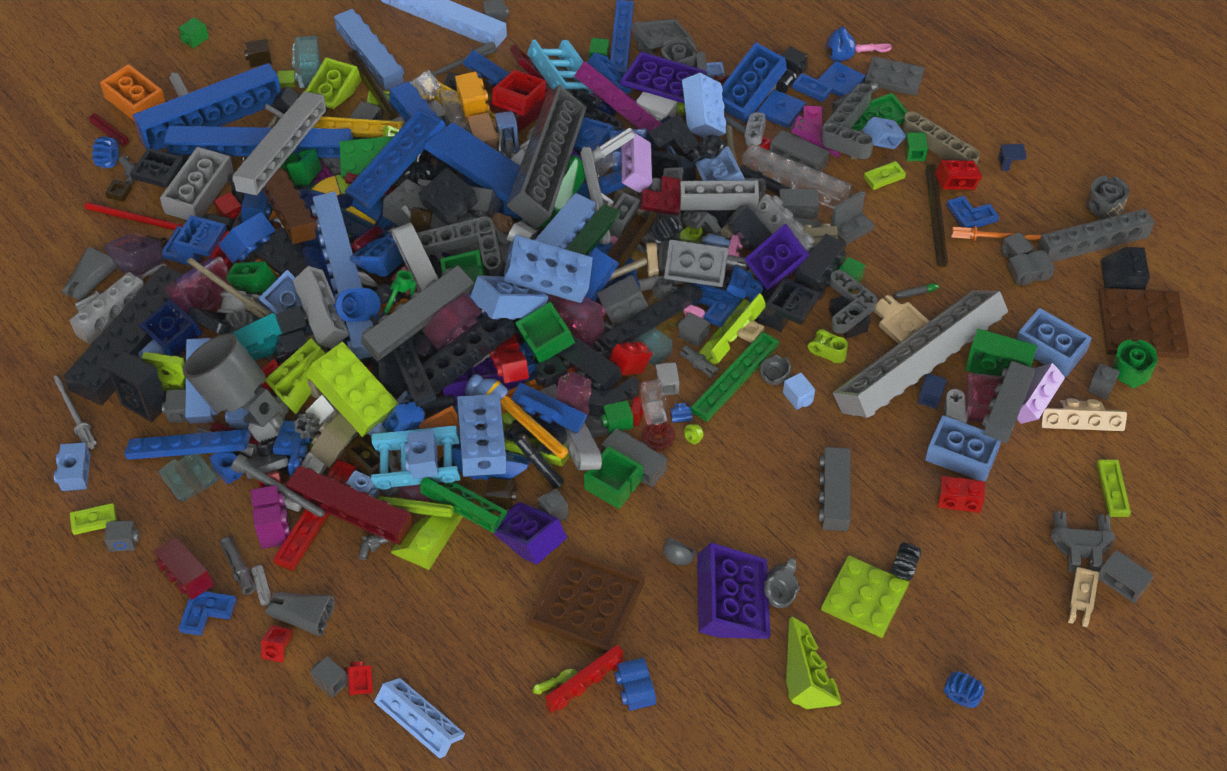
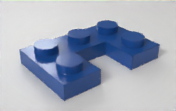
(720, 302)

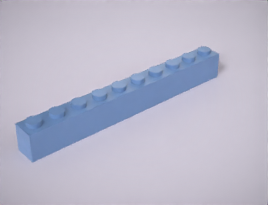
(338, 253)

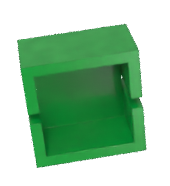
(302, 170)
(469, 262)
(544, 332)
(617, 478)

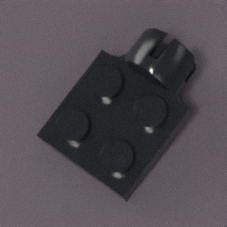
(709, 148)

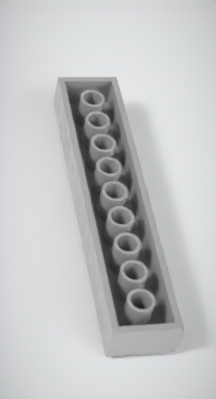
(920, 353)

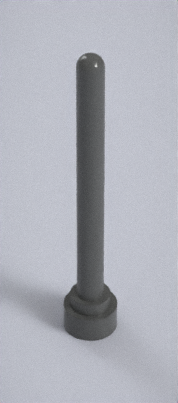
(242, 465)

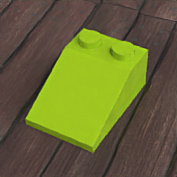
(335, 81)

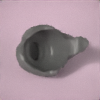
(782, 584)

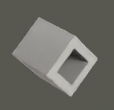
(669, 376)

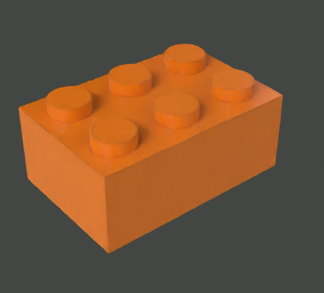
(131, 91)

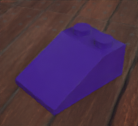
(777, 257)
(530, 532)

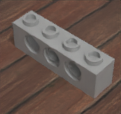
(102, 311)

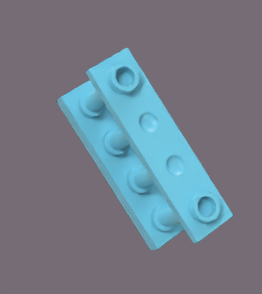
(568, 58)
(395, 441)

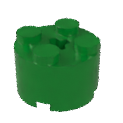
(1135, 362)

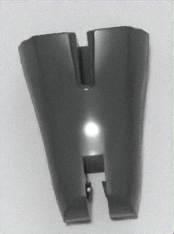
(89, 272)
(302, 610)

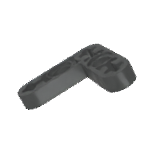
(857, 301)

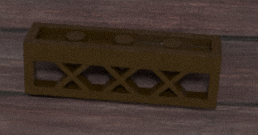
(631, 238)

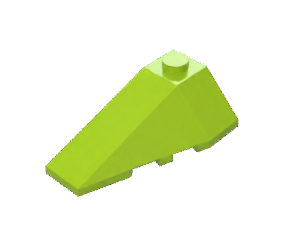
(426, 539)
(806, 675)

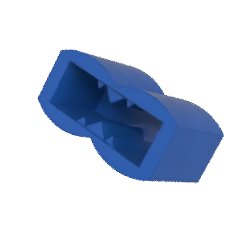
(636, 684)

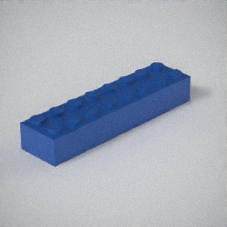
(210, 105)

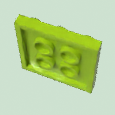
(865, 596)

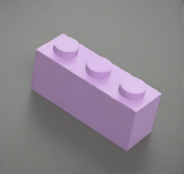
(636, 163)
(1042, 389)

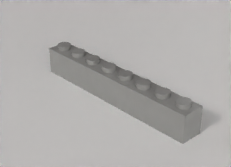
(279, 143)

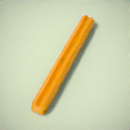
(534, 427)

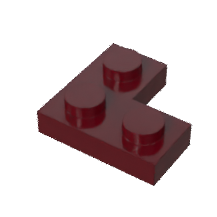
(665, 201)

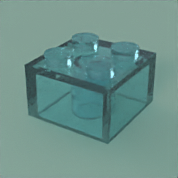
(306, 59)

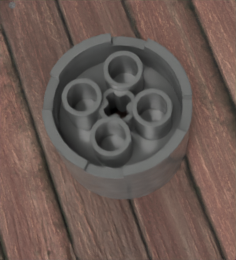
(223, 373)

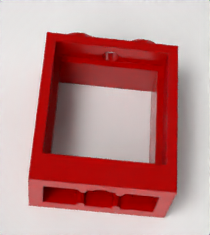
(516, 102)

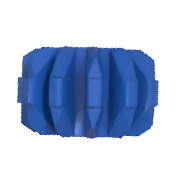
(105, 152)
(964, 689)

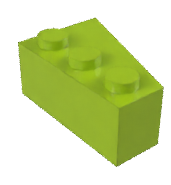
(290, 378)

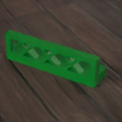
(463, 505)

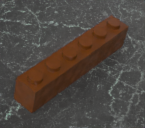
(290, 208)

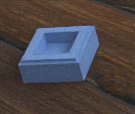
(714, 69)

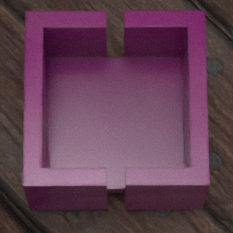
(270, 516)

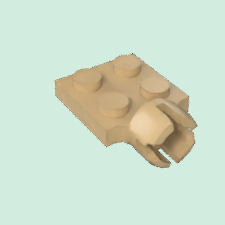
(899, 319)

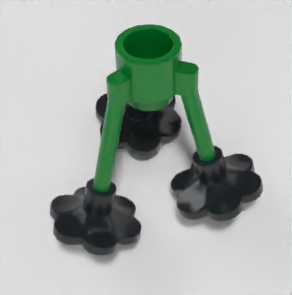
(389, 293)

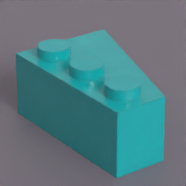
(260, 336)

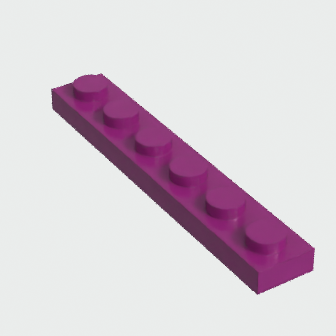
(616, 97)

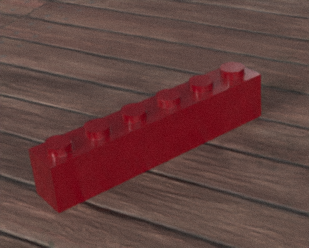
(352, 505)

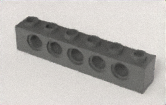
(1097, 235)

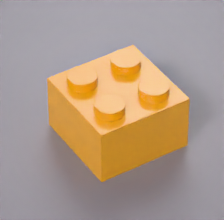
(471, 94)

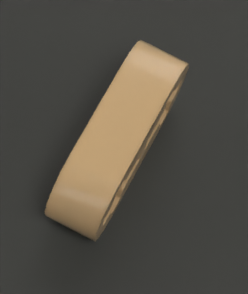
(652, 264)

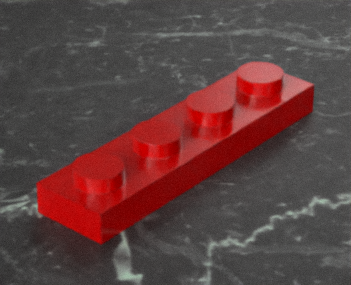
(578, 684)

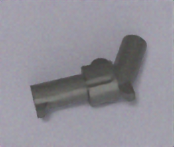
(128, 167)
(371, 542)

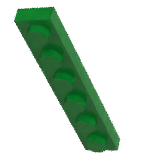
(734, 377)

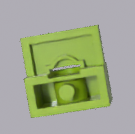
(169, 370)

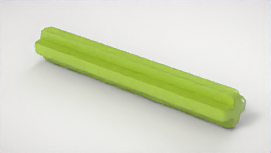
(421, 507)

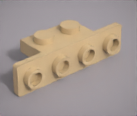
(1083, 416)

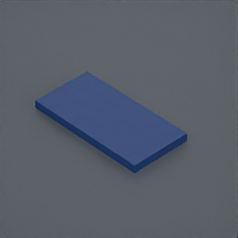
(474, 159)

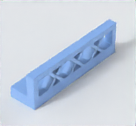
(417, 718)

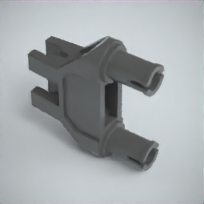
(1082, 543)

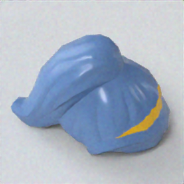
(481, 386)

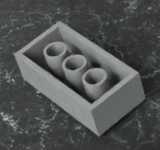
(197, 184)

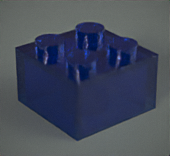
(170, 328)

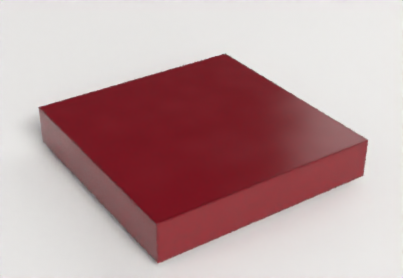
(525, 62)

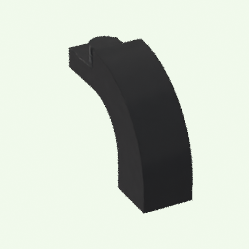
(599, 398)

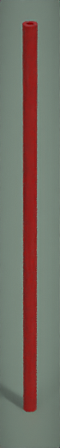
(132, 216)

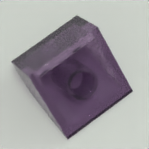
(135, 253)

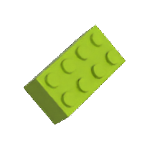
(352, 389)

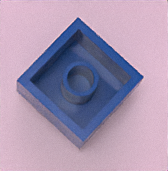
(246, 238)

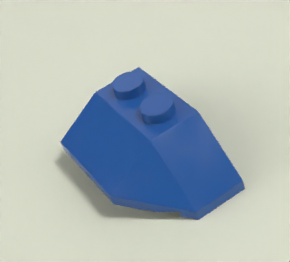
(378, 256)
(514, 464)

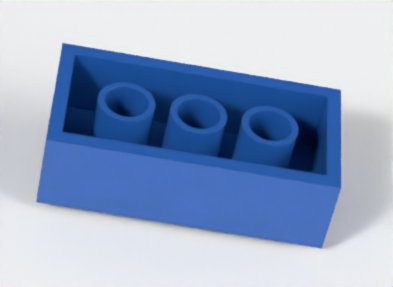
(752, 81)

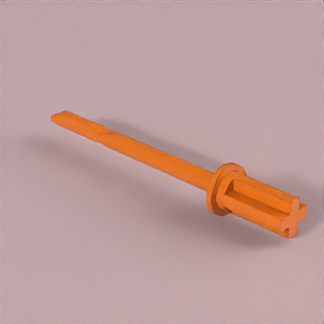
(972, 233)

